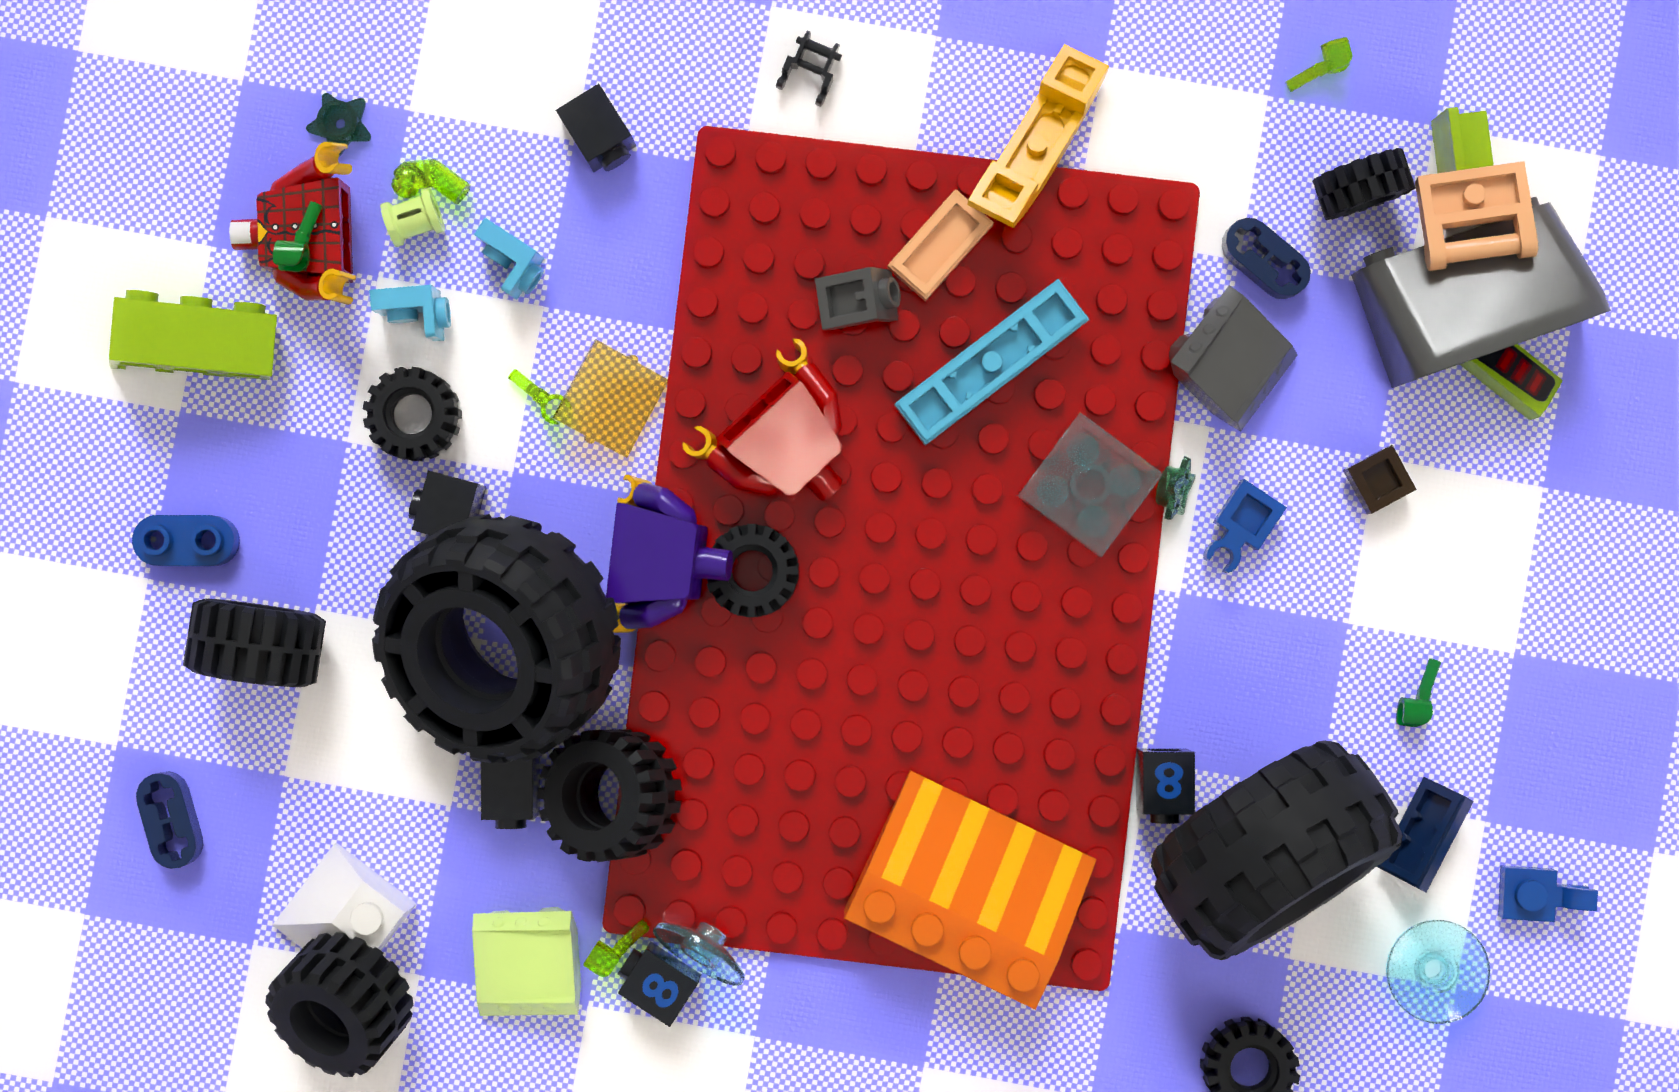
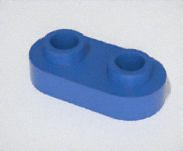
(183, 540)

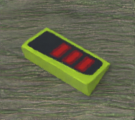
(1517, 379)

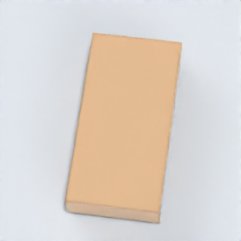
(940, 245)

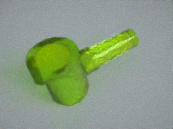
(1337, 58)
(537, 394)
(605, 958)

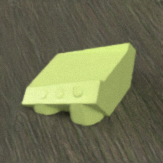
(526, 963)

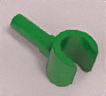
(295, 254)
(1420, 710)

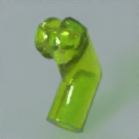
(428, 173)

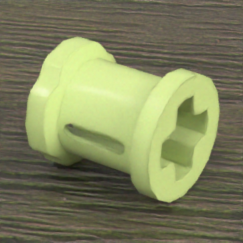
(412, 217)

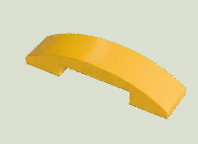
(1041, 137)

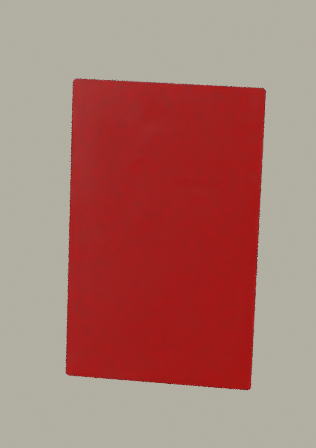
(929, 599)

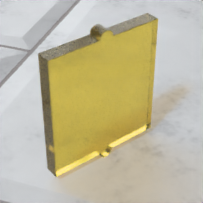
(610, 398)

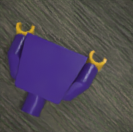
(658, 557)

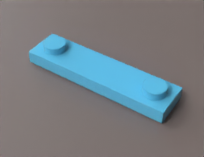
(991, 362)

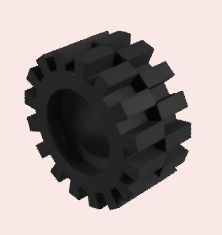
(1363, 183)
(383, 403)
(783, 579)
(1245, 1035)

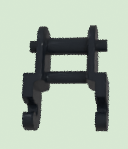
(795, 62)

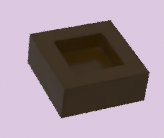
(1379, 479)

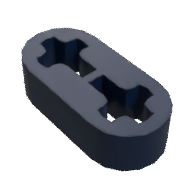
(1273, 248)
(157, 823)

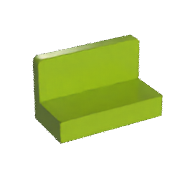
(1461, 140)

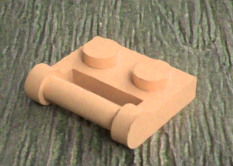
(1474, 199)

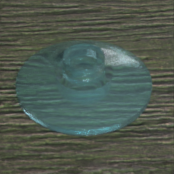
(701, 950)
(1461, 978)

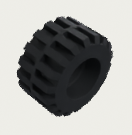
(254, 643)
(574, 804)
(339, 1004)

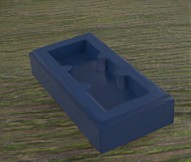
(1427, 833)

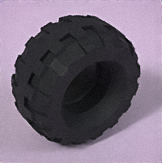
(542, 603)
(1275, 848)

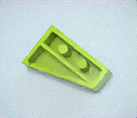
(192, 336)

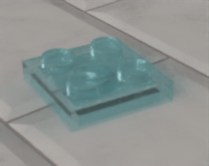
(1090, 484)

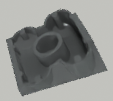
(1231, 358)

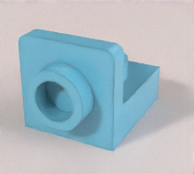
(504, 250)
(405, 303)

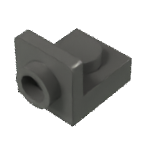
(857, 298)

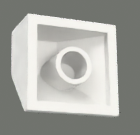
(347, 899)

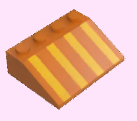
(971, 889)

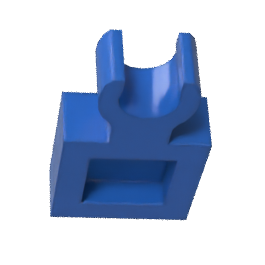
(1247, 520)

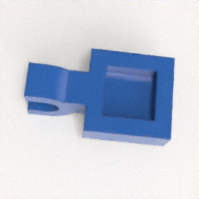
(1534, 894)

